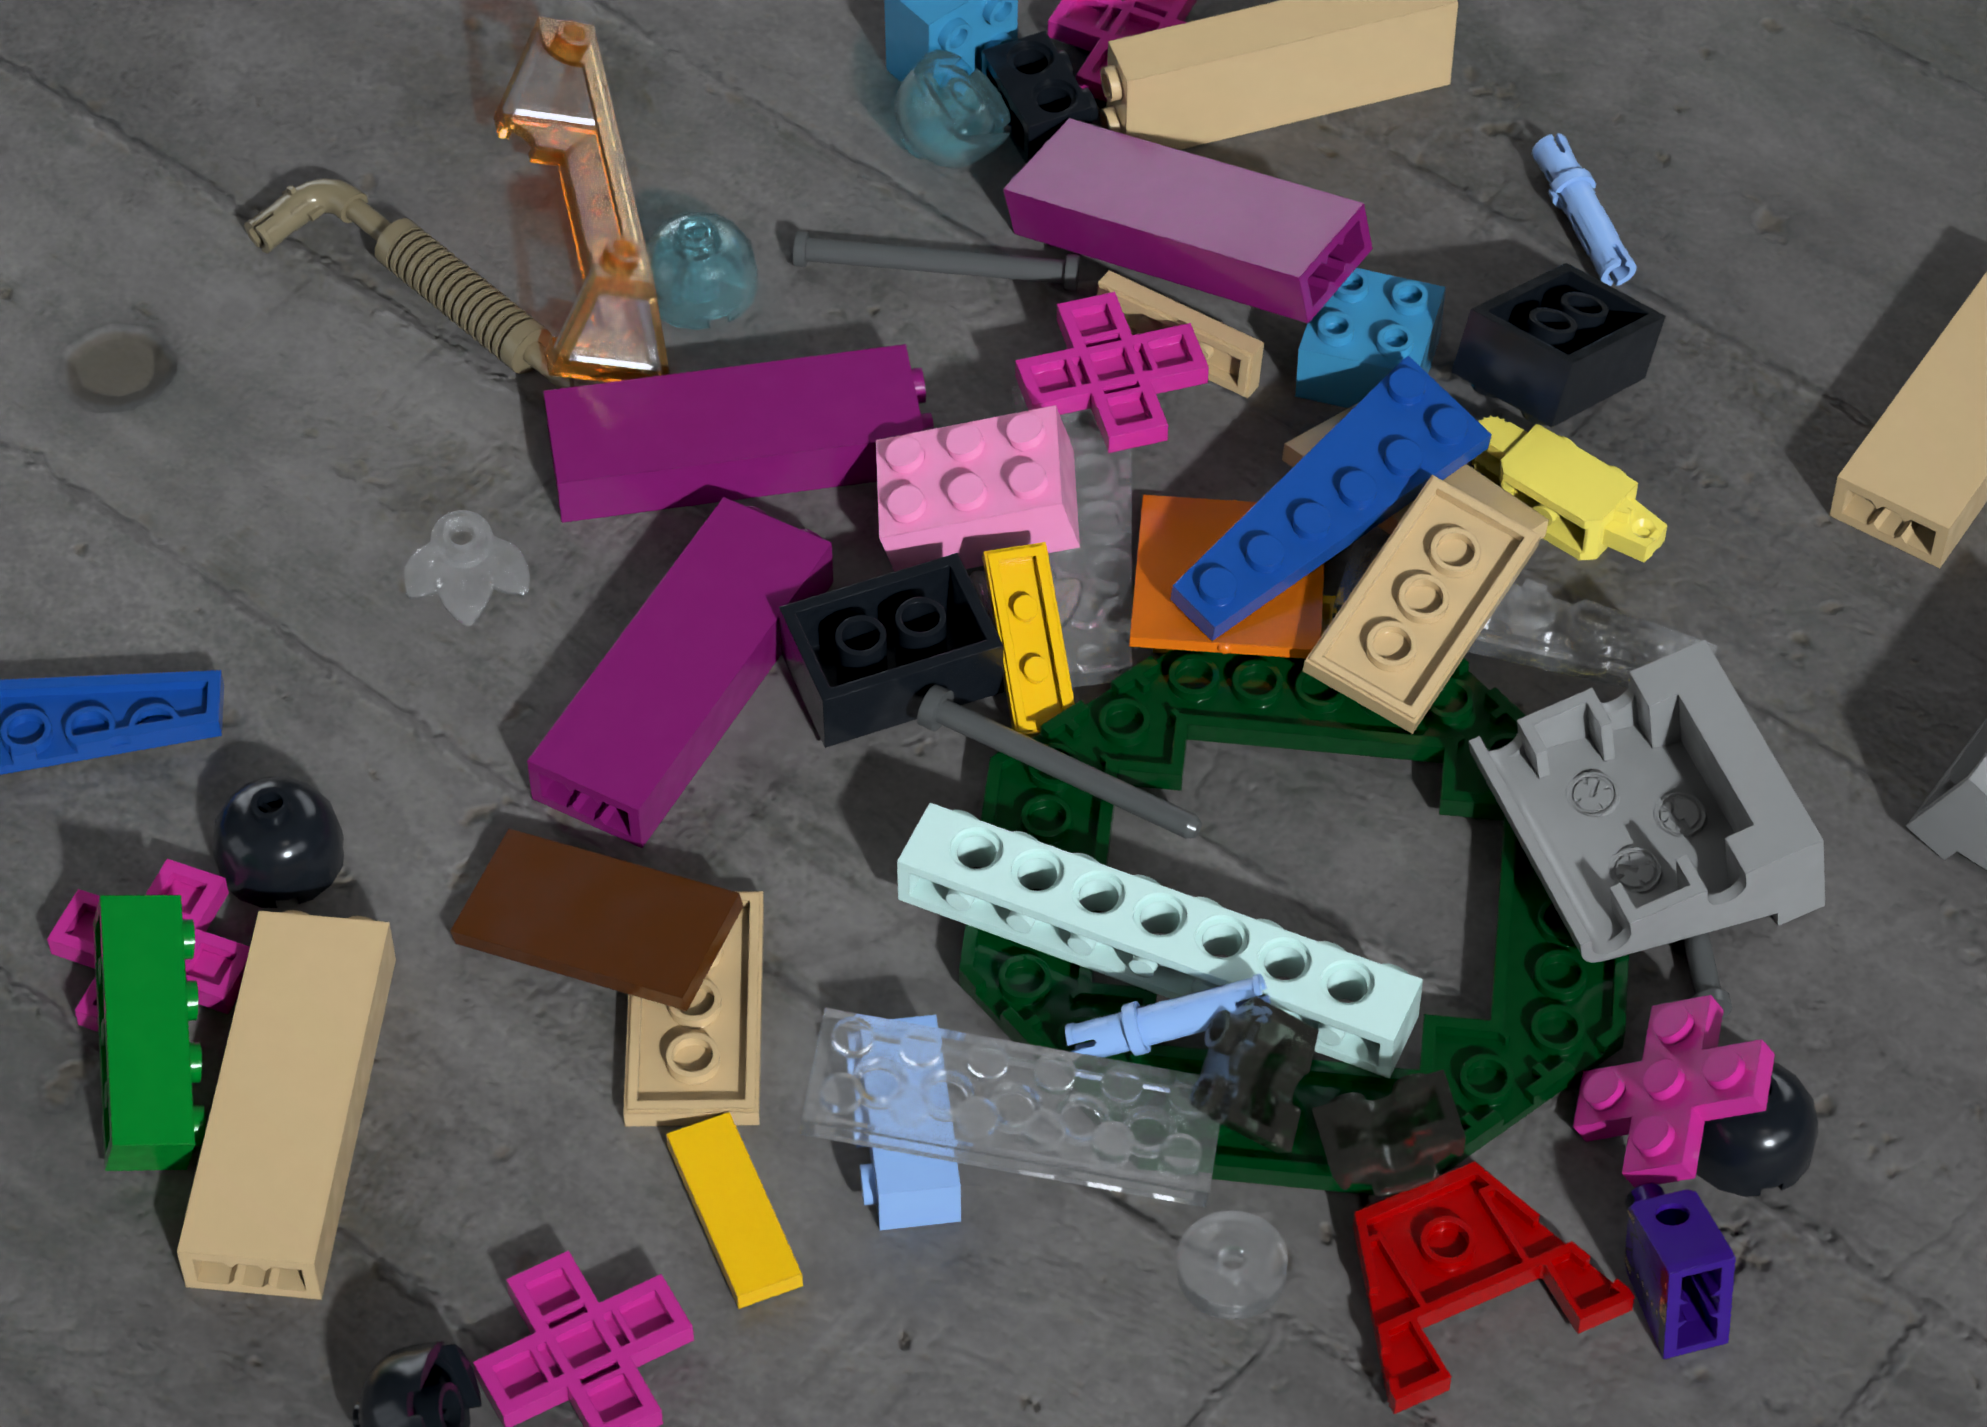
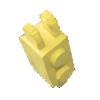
(1581, 496)

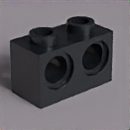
(1037, 90)

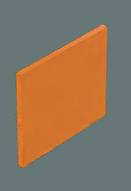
(1171, 540)

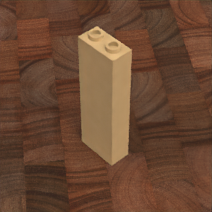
(1273, 67)
(1926, 458)
(287, 1105)

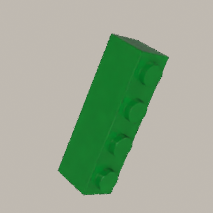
(145, 1033)

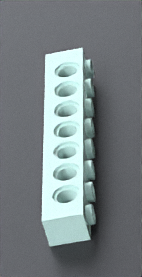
(1119, 942)

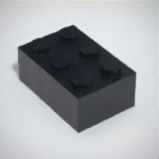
(1557, 345)
(882, 643)

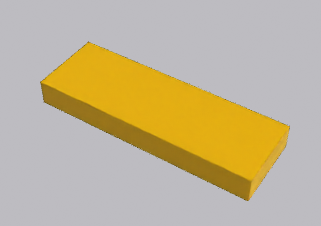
(1031, 635)
(734, 1210)

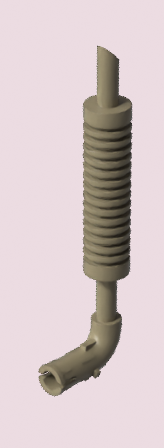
(419, 263)

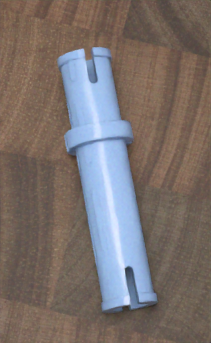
(1574, 193)
(1159, 1022)

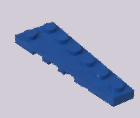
(1333, 496)

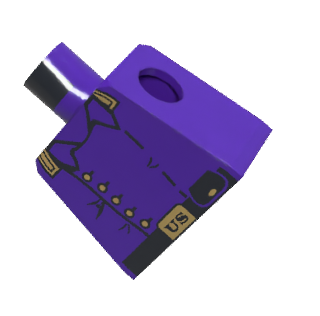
(1672, 1241)

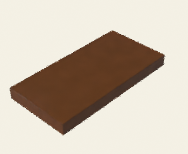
(597, 919)

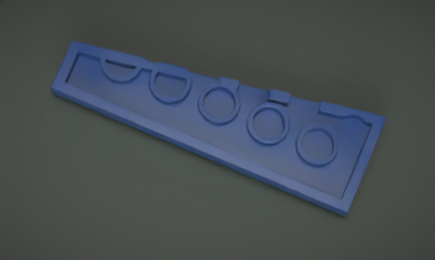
(104, 715)

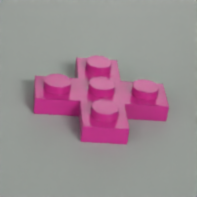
(1095, 22)
(1113, 371)
(216, 962)
(1673, 1091)
(582, 1348)

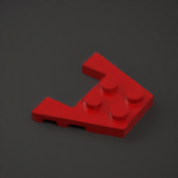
(1452, 1250)

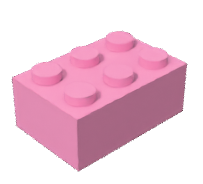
(977, 489)

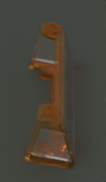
(567, 117)

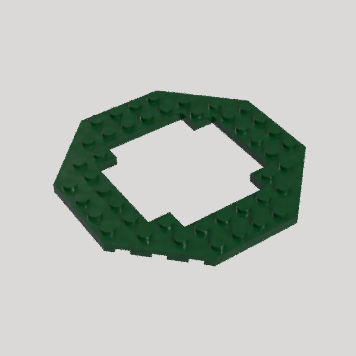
(1547, 1003)

